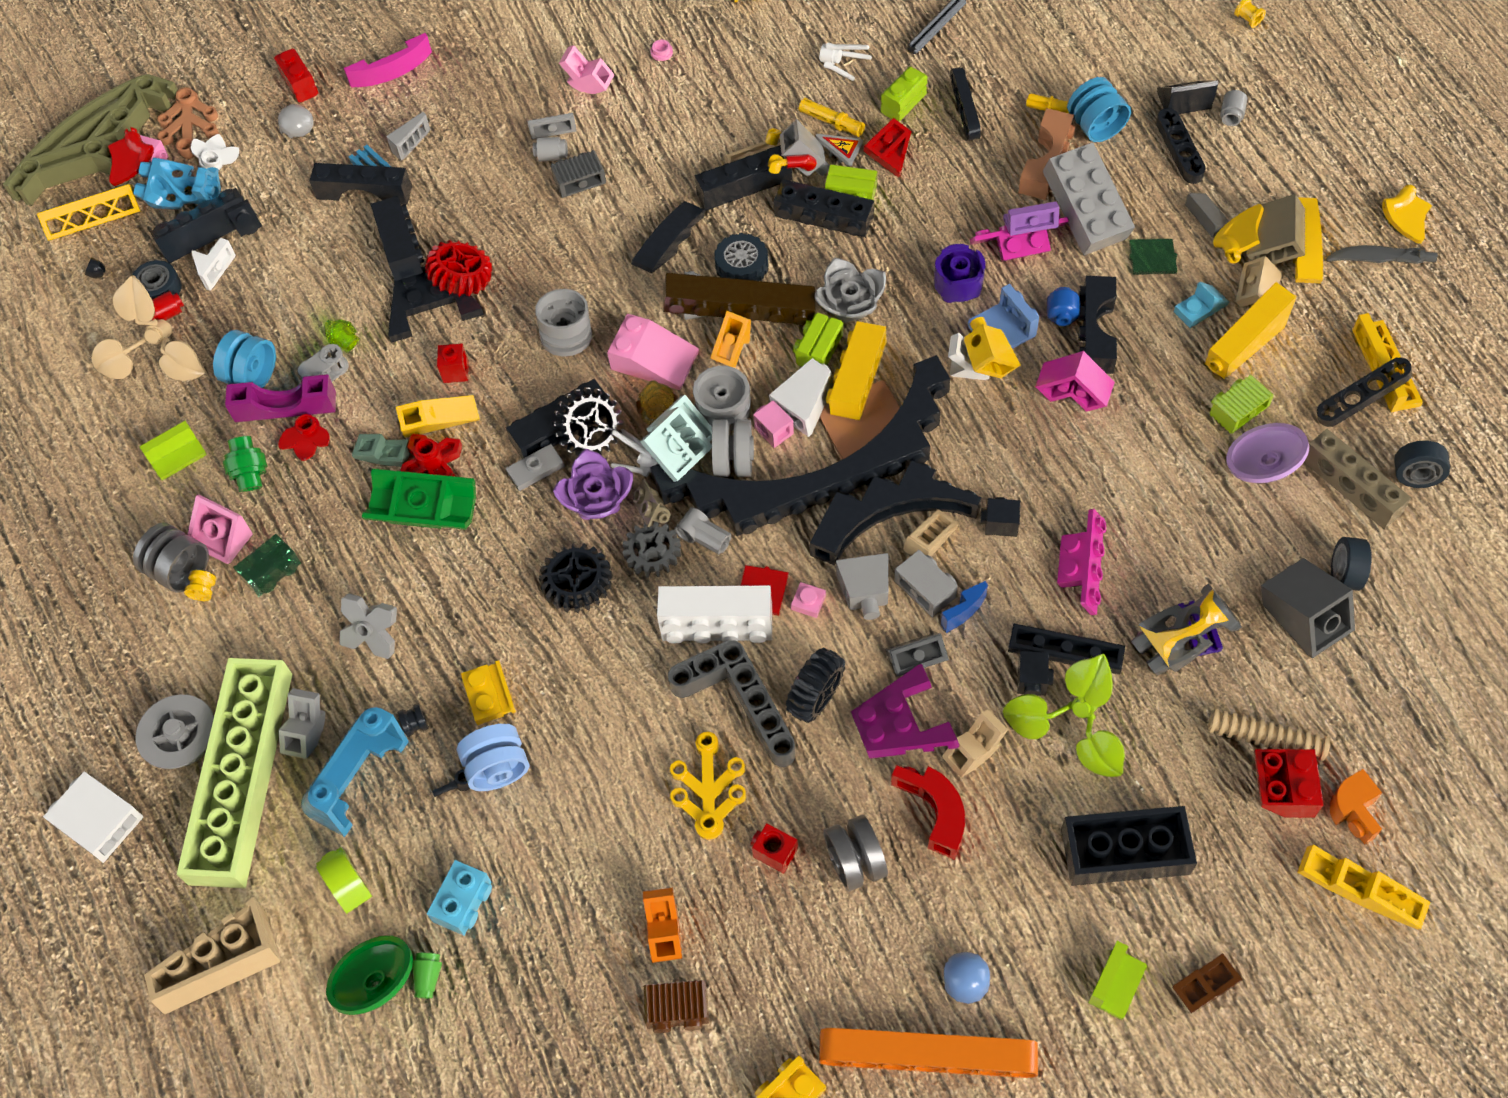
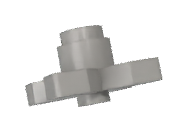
(368, 625)

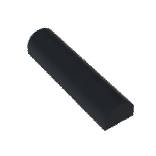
(1064, 647)

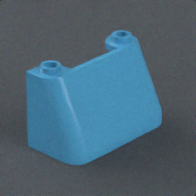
(372, 733)

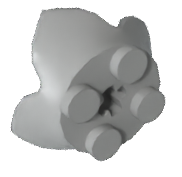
(848, 292)

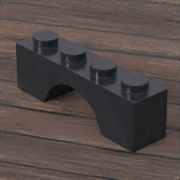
(332, 180)
(1098, 300)

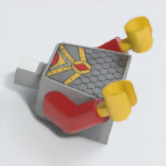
(799, 150)

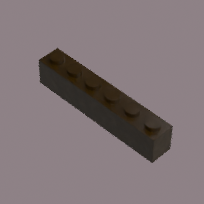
(745, 298)

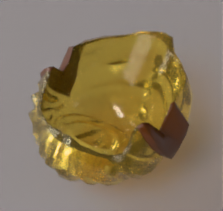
(654, 401)

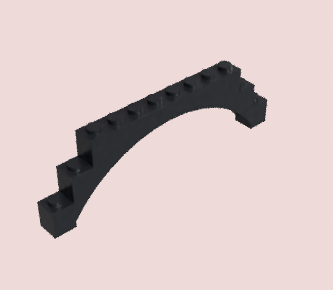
(768, 501)

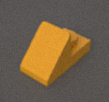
(731, 338)

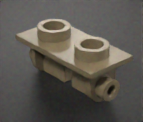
(650, 504)

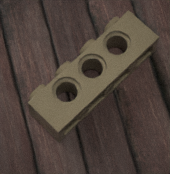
(1356, 479)

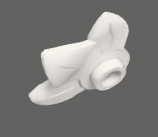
(214, 151)

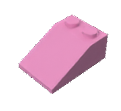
(651, 352)

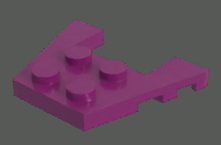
(888, 723)

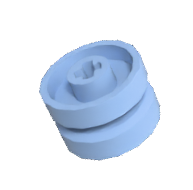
(492, 757)

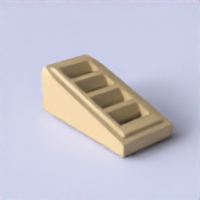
(915, 541)

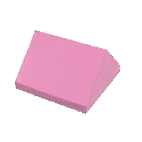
(218, 529)

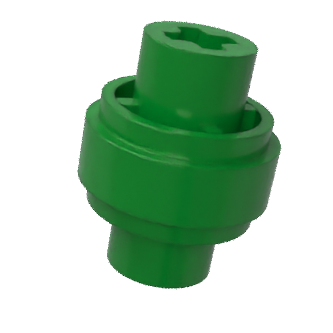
(244, 464)

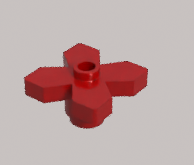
(431, 456)

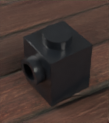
(1001, 517)
(1034, 673)

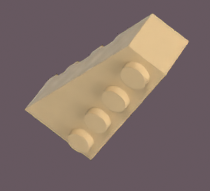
(215, 959)

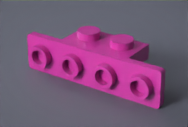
(1017, 245)
(1081, 561)

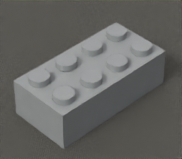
(1088, 198)

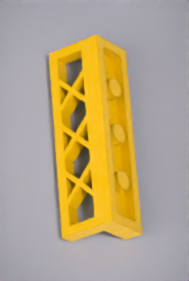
(85, 204)
(1377, 354)

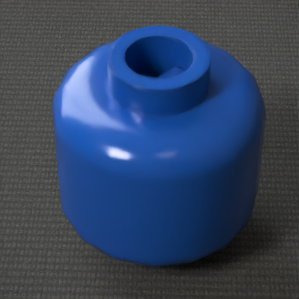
(1063, 305)

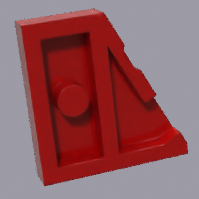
(890, 146)

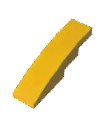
(1310, 266)
(1364, 888)

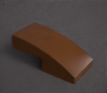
(1207, 983)

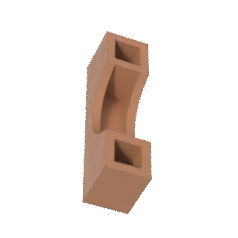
(1053, 134)

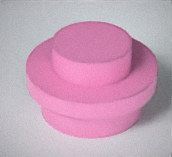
(661, 50)

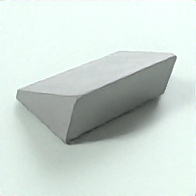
(552, 126)

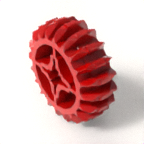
(458, 268)

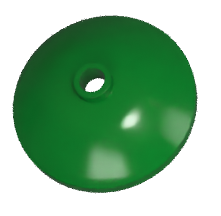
(369, 975)

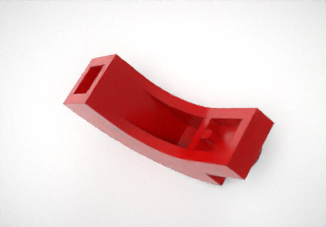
(944, 801)

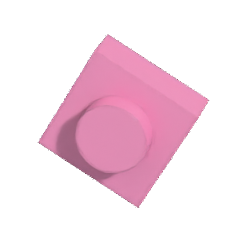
(808, 600)

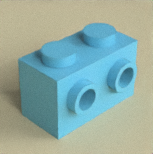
(460, 898)

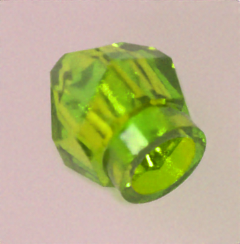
(341, 333)

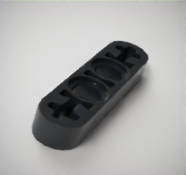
(965, 103)
(1185, 144)
(1361, 389)

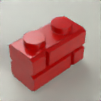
(296, 75)

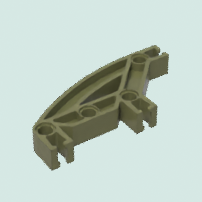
(82, 140)

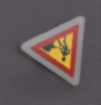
(843, 147)

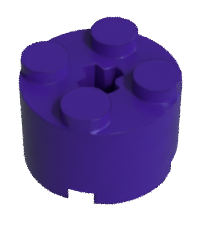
(959, 273)

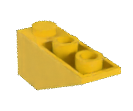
(436, 414)

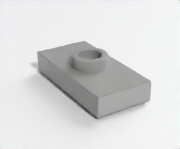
(535, 467)

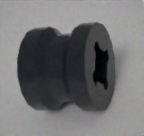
(413, 719)

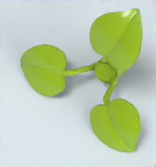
(1093, 686)

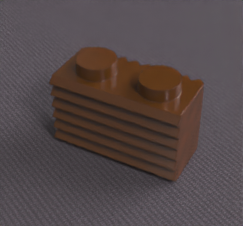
(676, 1005)

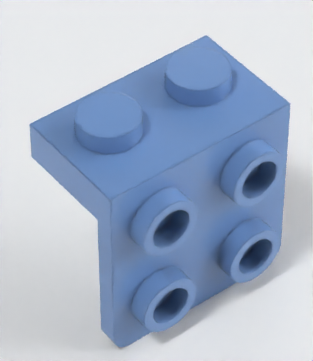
(1012, 317)

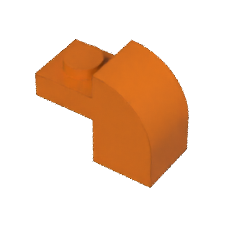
(1350, 804)
(662, 925)

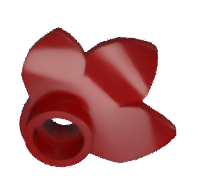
(304, 440)

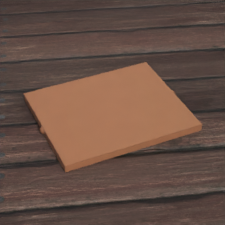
(851, 434)

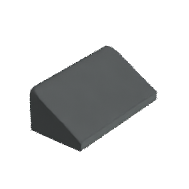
(1206, 212)
(922, 650)

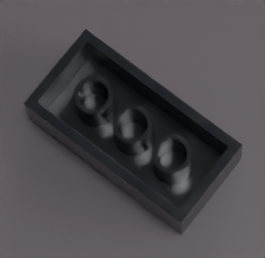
(1128, 845)

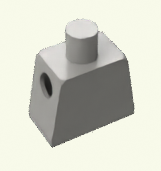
(864, 583)

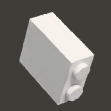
(93, 816)

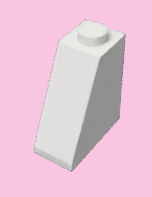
(804, 395)

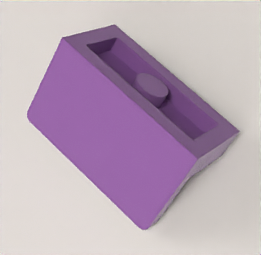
(1032, 218)

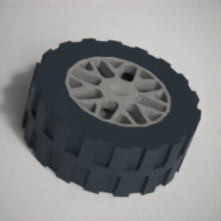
(741, 258)

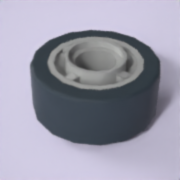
(1352, 562)

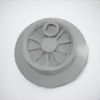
(174, 731)

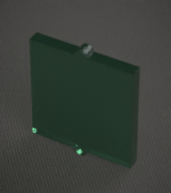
(1152, 256)

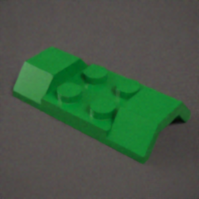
(421, 499)

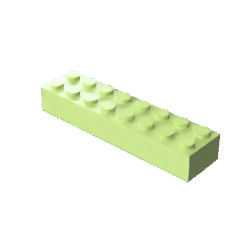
(235, 774)

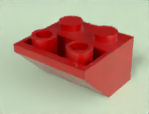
(1289, 782)

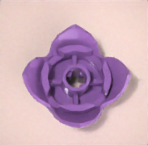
(593, 473)

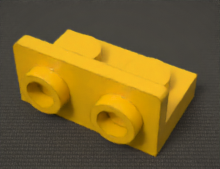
(793, 1081)

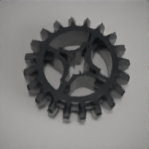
(591, 413)
(561, 573)
(815, 685)

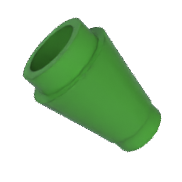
(425, 974)

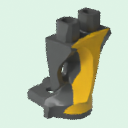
(1171, 640)

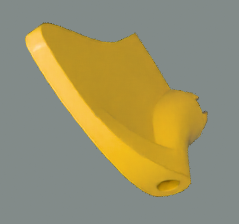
(1407, 213)
(1239, 233)

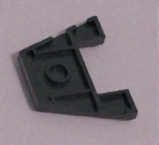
(419, 295)

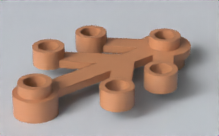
(185, 101)

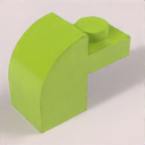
(343, 880)

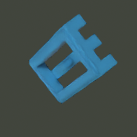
(363, 155)

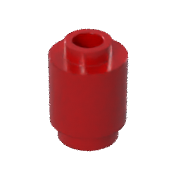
(167, 306)

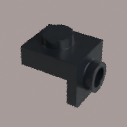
(244, 218)

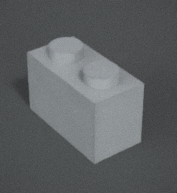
(926, 583)

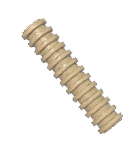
(1266, 733)

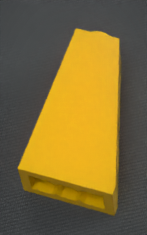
(1251, 331)

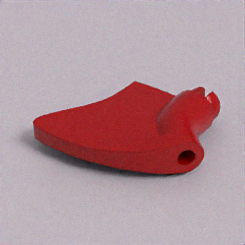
(127, 156)

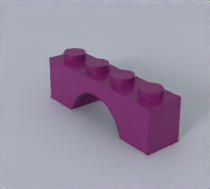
(254, 403)

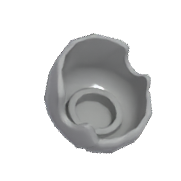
(295, 121)

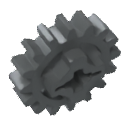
(651, 549)

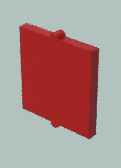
(767, 577)

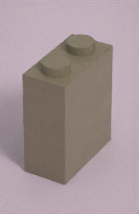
(1281, 231)

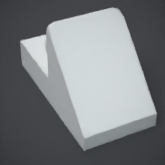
(213, 265)
(961, 363)

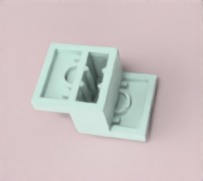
(678, 438)

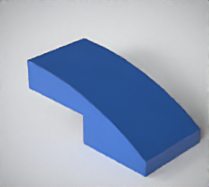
(969, 603)

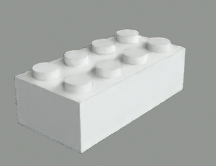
(714, 613)

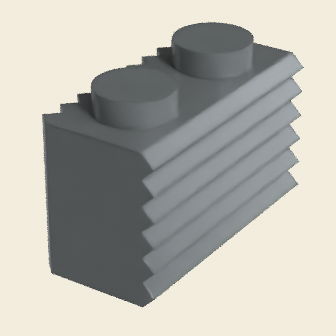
(578, 173)

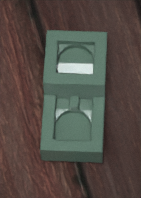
(378, 450)

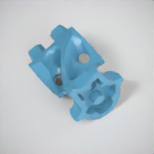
(161, 183)

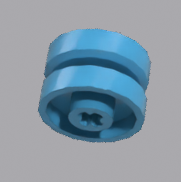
(244, 359)

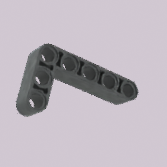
(745, 692)

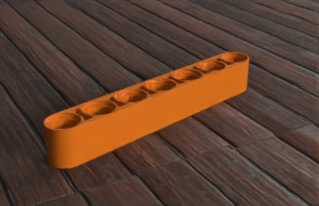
(928, 1052)

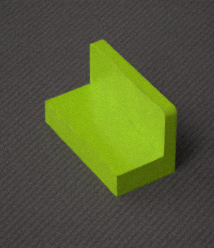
(173, 450)
(1118, 982)

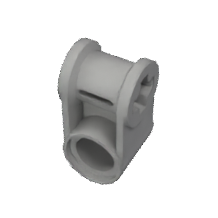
(323, 364)

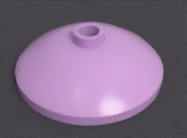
(1267, 453)

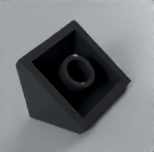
(1188, 96)

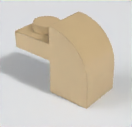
(976, 744)

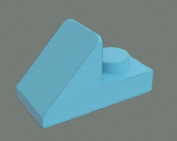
(1201, 305)

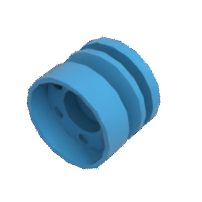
(1099, 109)

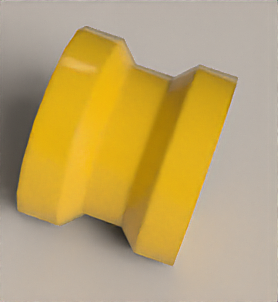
(200, 585)

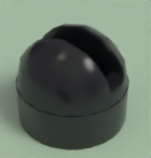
(95, 269)

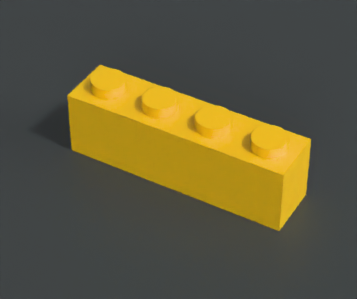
(857, 370)

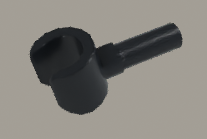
(456, 784)

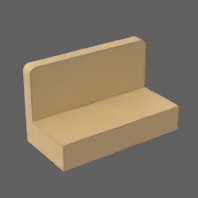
(1256, 280)

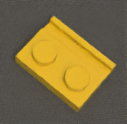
(487, 692)

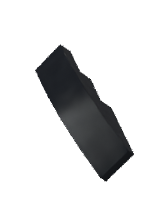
(667, 236)

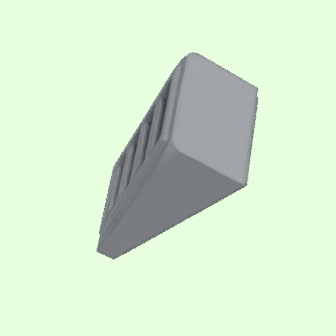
(408, 136)

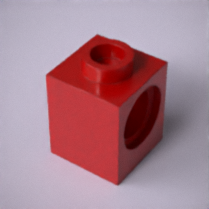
(452, 363)
(783, 856)

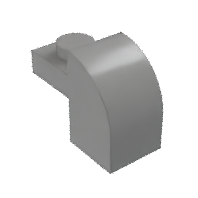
(304, 726)

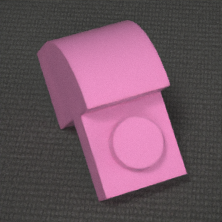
(585, 76)

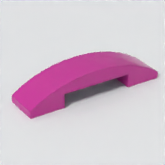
(390, 67)

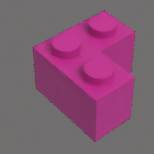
(1076, 378)

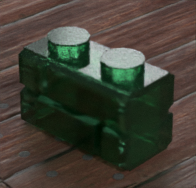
(267, 565)

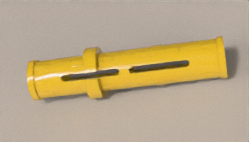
(840, 121)

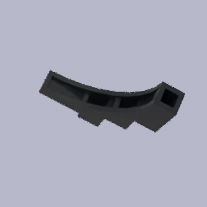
(884, 499)

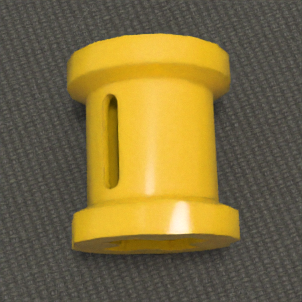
(1250, 13)

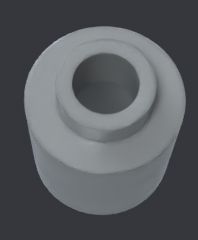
(1233, 107)
(550, 149)

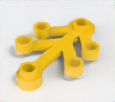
(708, 789)

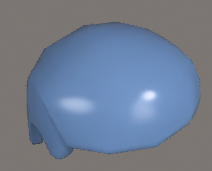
(966, 977)

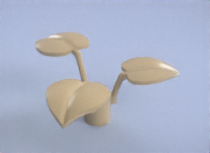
(132, 303)

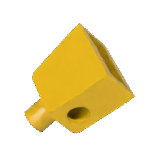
(989, 350)

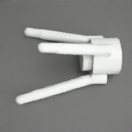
(832, 54)
(644, 459)

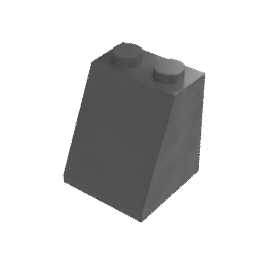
(1310, 606)

